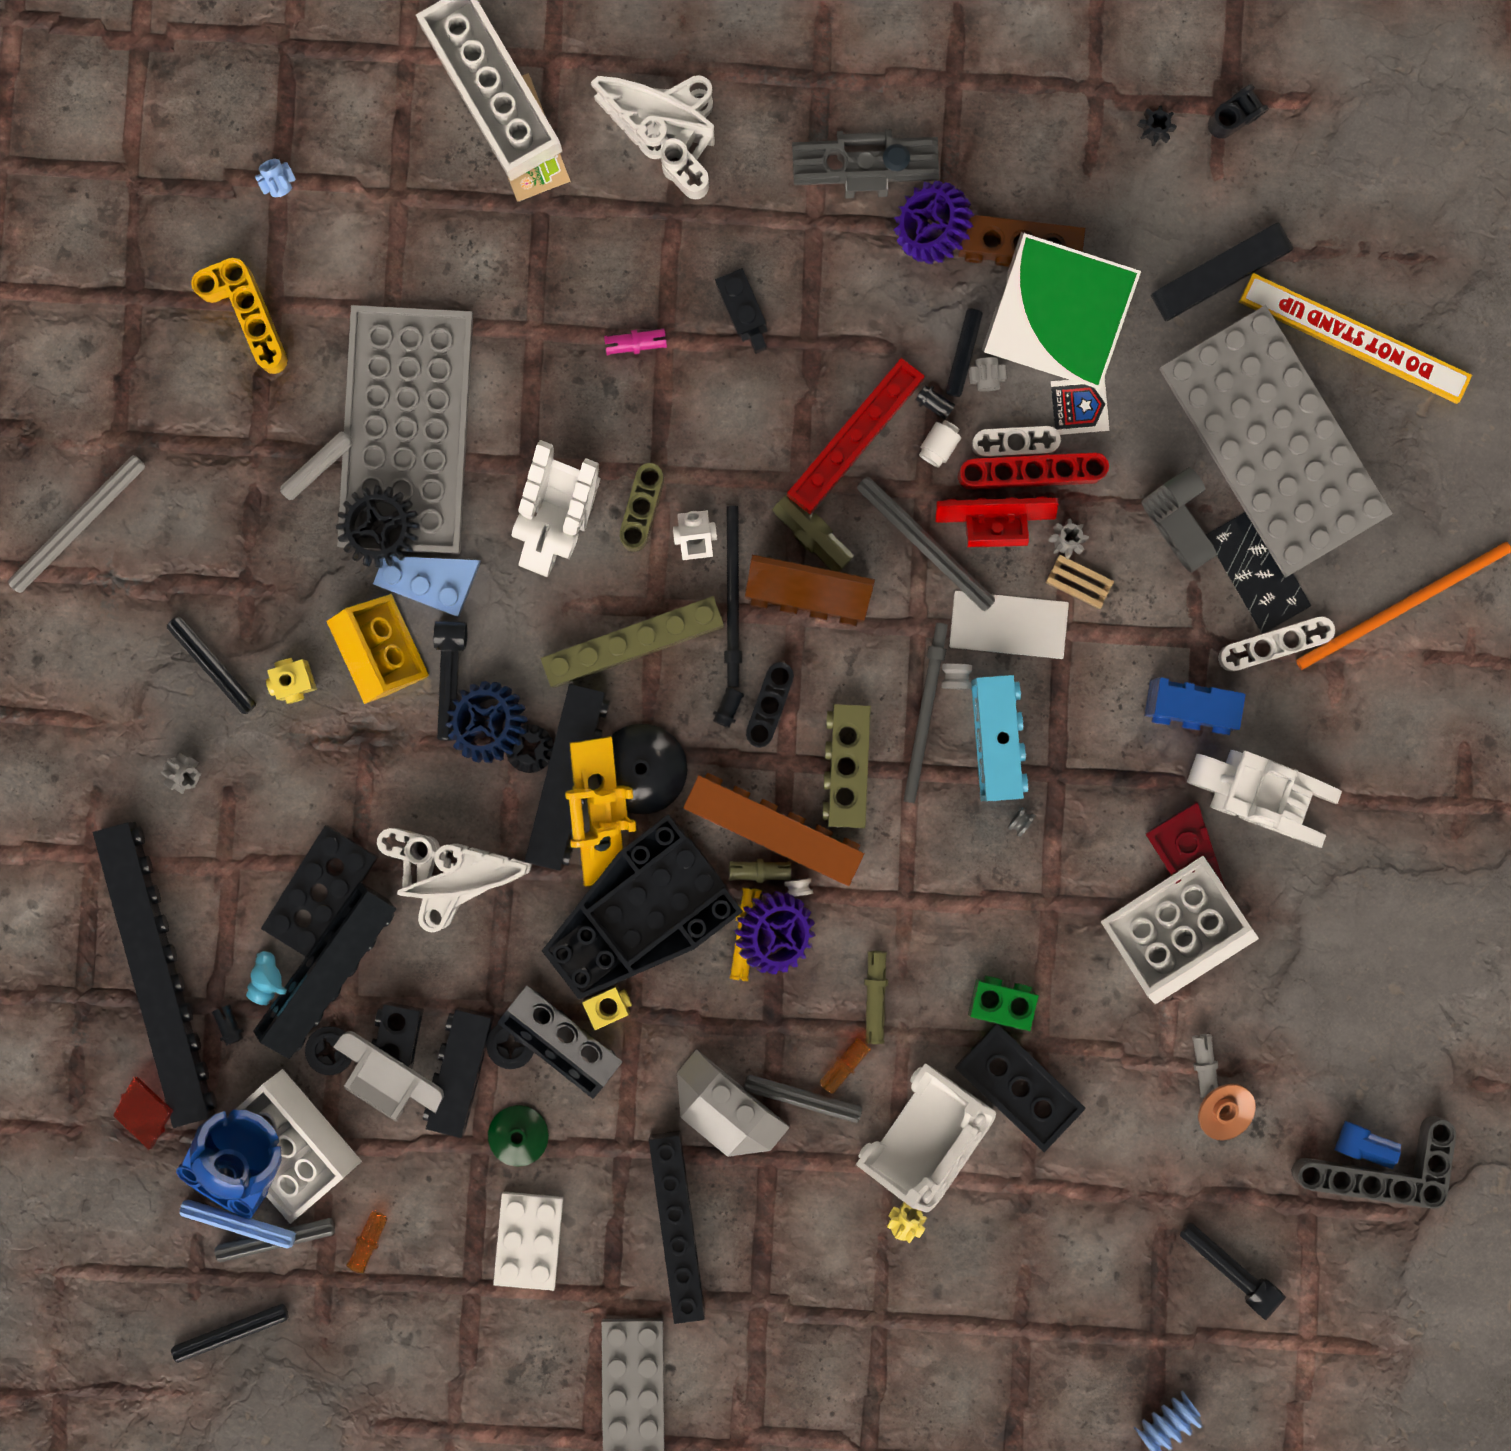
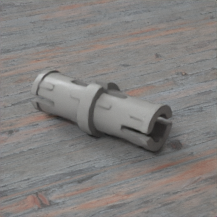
(1205, 1063)

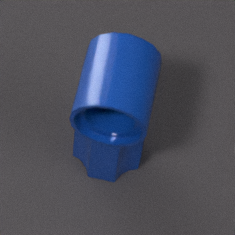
(1361, 1143)

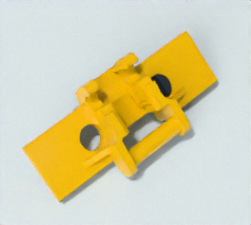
(605, 807)

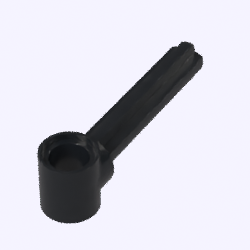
(450, 639)
(1260, 1294)

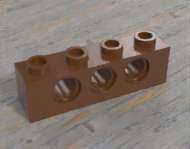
(1008, 231)

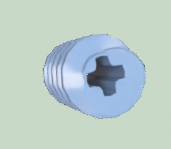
(1170, 1424)

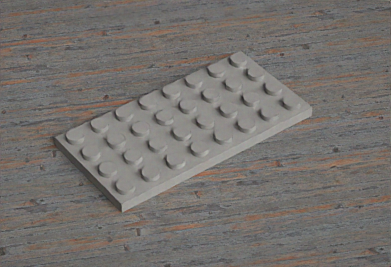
(408, 419)
(1275, 441)

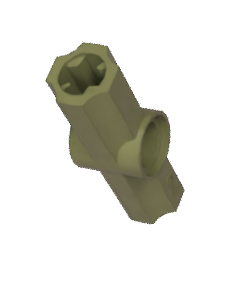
(813, 534)

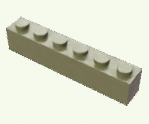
(632, 642)

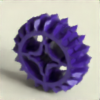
(933, 203)
(791, 919)

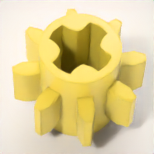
(906, 1222)

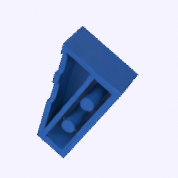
(1194, 706)

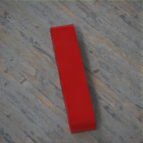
(1046, 464)

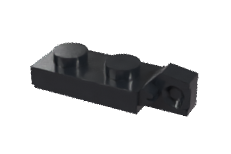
(743, 308)

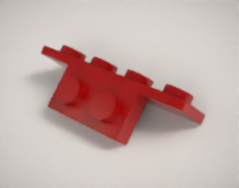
(996, 520)

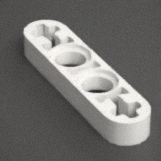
(1277, 646)

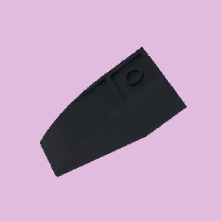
(641, 912)

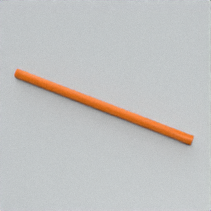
(1403, 605)

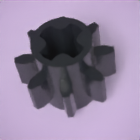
(1154, 118)

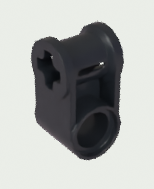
(1240, 110)

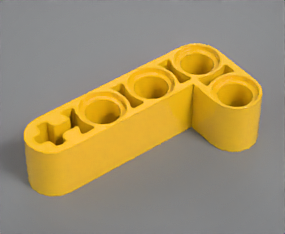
(248, 317)

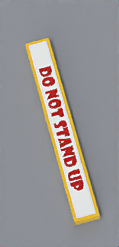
(1356, 338)

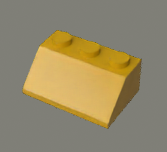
(377, 648)

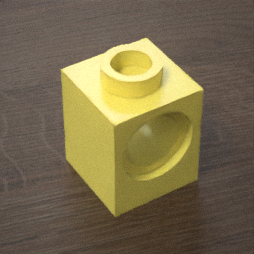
(597, 1016)

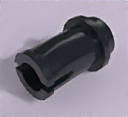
(934, 402)
(728, 707)
(229, 1027)

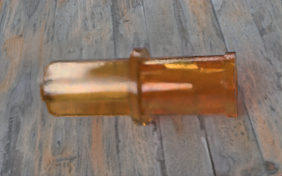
(844, 1065)
(367, 1242)

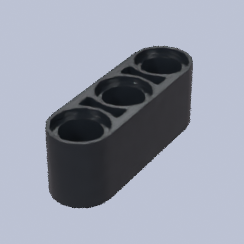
(769, 689)

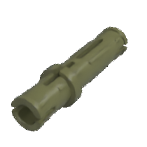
(875, 1005)

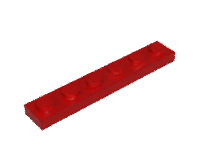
(855, 436)

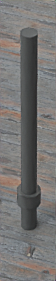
(935, 654)

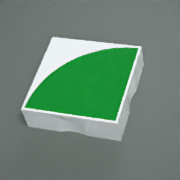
(1061, 310)

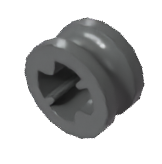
(1021, 821)

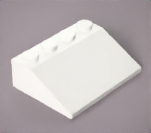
(1179, 930)
(310, 1147)

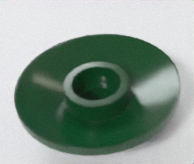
(521, 1120)

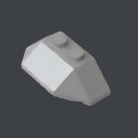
(724, 1110)

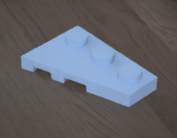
(430, 581)

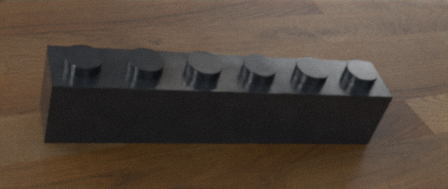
(552, 822)
(325, 970)

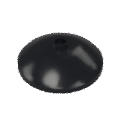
(664, 763)

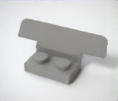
(385, 1080)

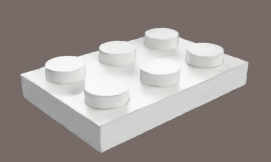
(528, 1241)

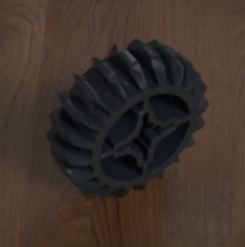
(365, 530)

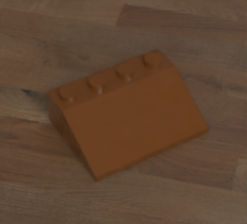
(809, 590)

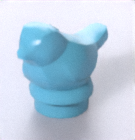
(265, 979)

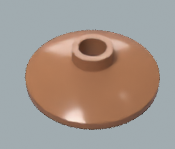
(1231, 1120)

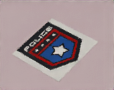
(1079, 407)

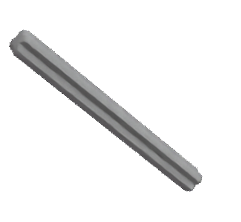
(76, 524)

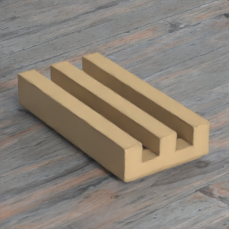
(1085, 571)

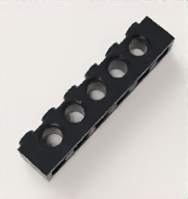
(677, 1227)

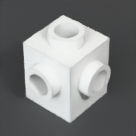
(695, 534)

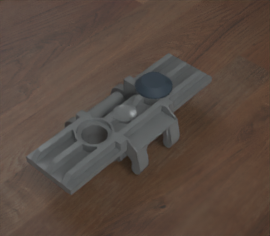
(866, 171)

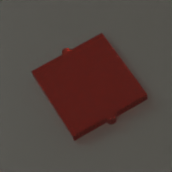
(143, 1113)

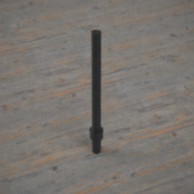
(732, 656)

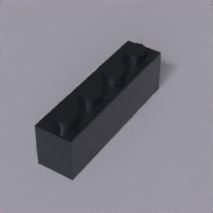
(459, 1071)

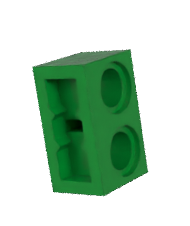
(1001, 1010)

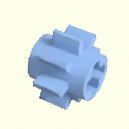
(275, 178)

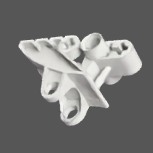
(664, 114)
(562, 504)
(1262, 792)
(469, 877)

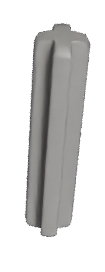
(316, 465)

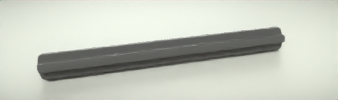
(926, 544)

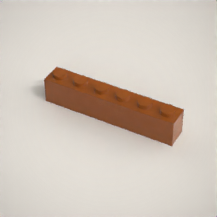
(773, 830)

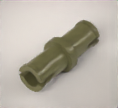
(759, 871)

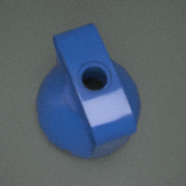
(233, 1161)

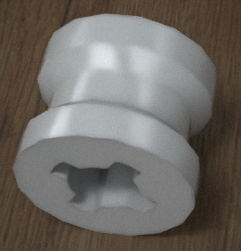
(957, 676)

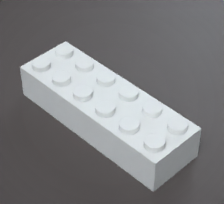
(490, 85)

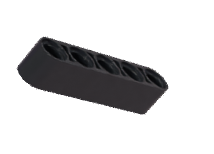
(1222, 271)

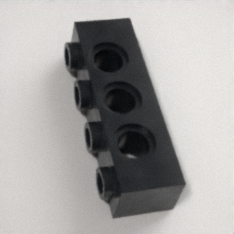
(562, 1056)

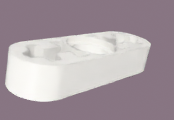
(1039, 448)

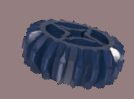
(467, 734)

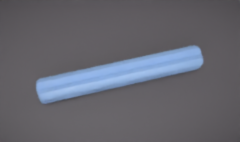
(236, 1224)

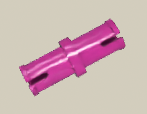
(635, 341)

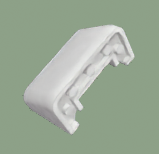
(928, 1140)

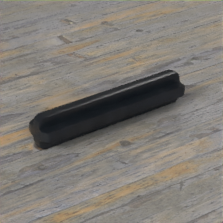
(964, 352)

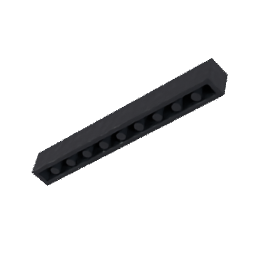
(154, 973)

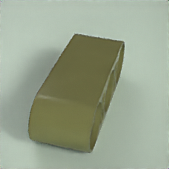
(641, 492)

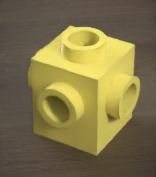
(301, 680)

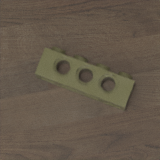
(858, 719)

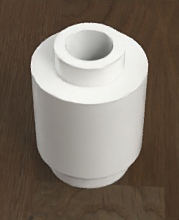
(940, 443)

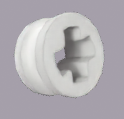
(799, 887)

